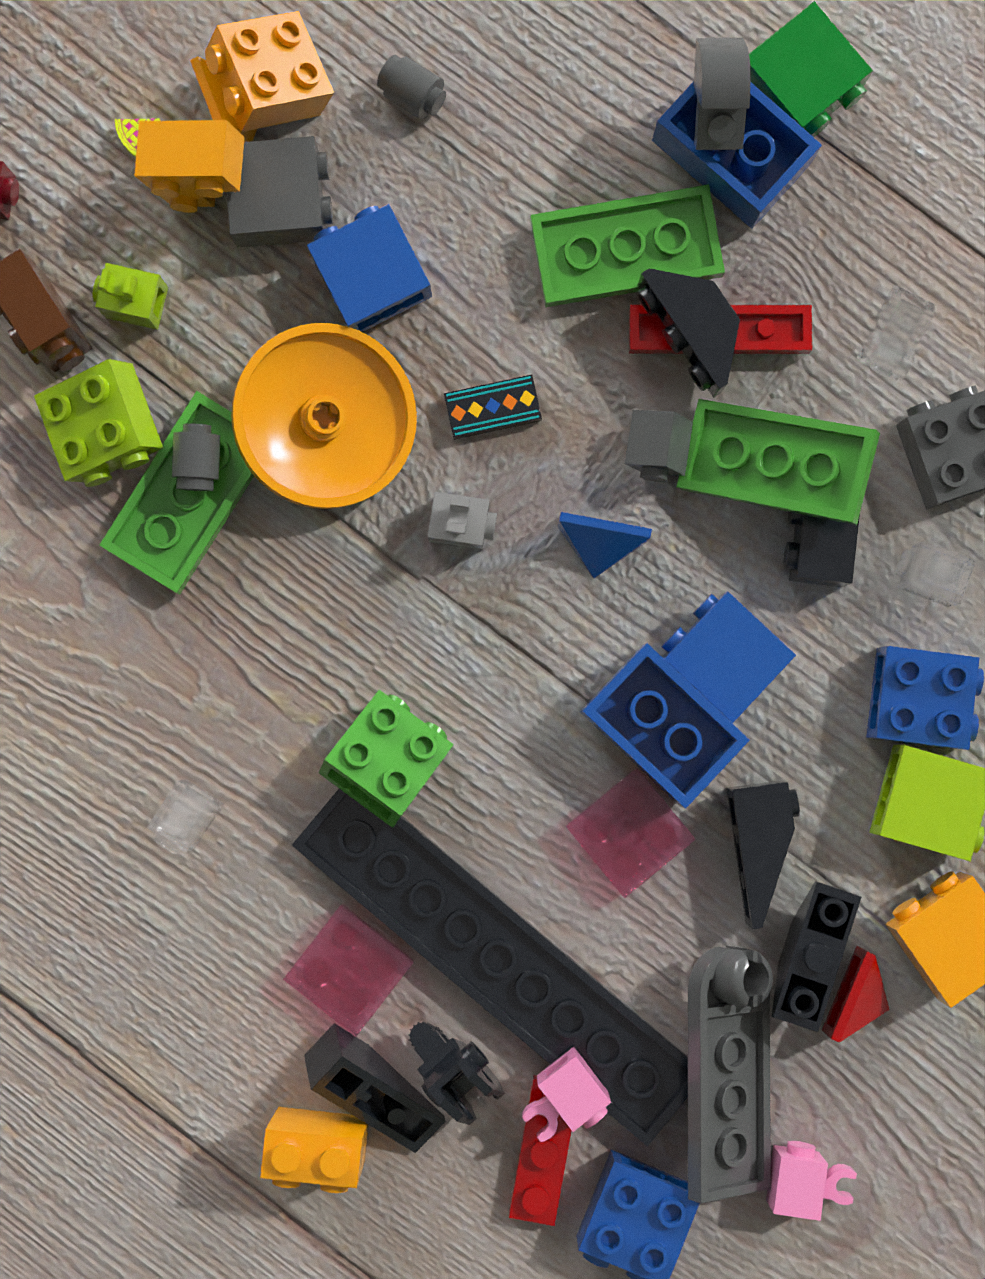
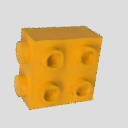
(268, 71)
(945, 936)
(314, 1149)

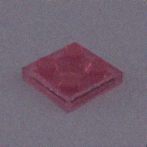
(630, 832)
(348, 970)

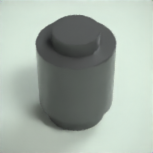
(411, 86)
(195, 458)

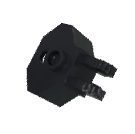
(452, 1071)

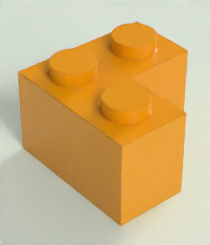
(189, 161)

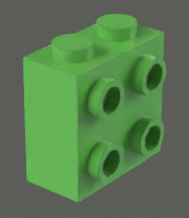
(386, 757)

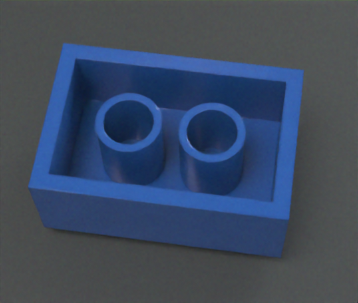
(747, 178)
(664, 726)

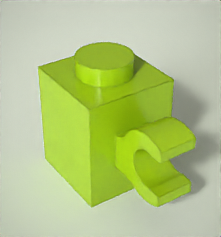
(130, 295)

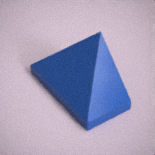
(601, 541)

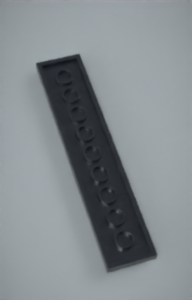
(498, 959)

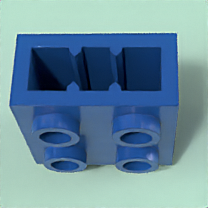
(369, 268)
(727, 654)
(924, 697)
(636, 1219)

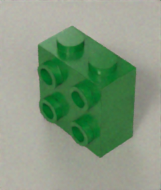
(809, 69)

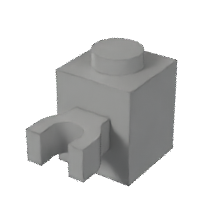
(461, 521)

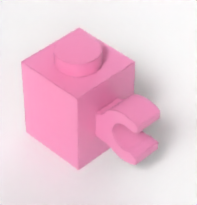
(571, 1092)
(803, 1181)

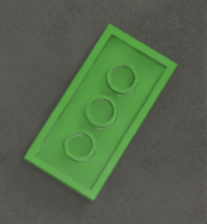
(608, 244)
(779, 460)
(170, 528)

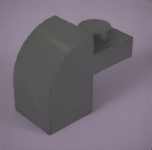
(721, 92)

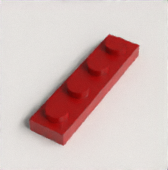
(760, 330)

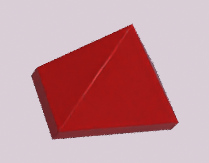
(858, 999)

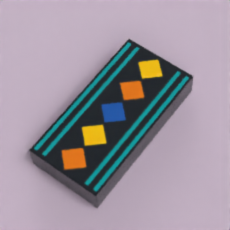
(492, 407)

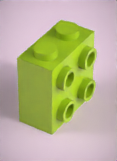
(99, 423)
(931, 802)

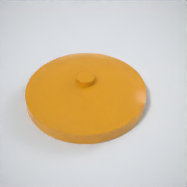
(324, 416)

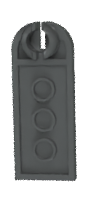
(729, 1074)

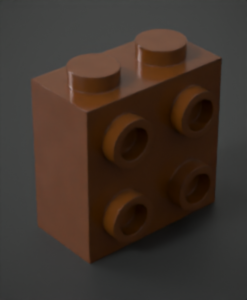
(39, 315)

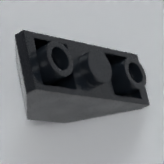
(696, 323)
(813, 955)

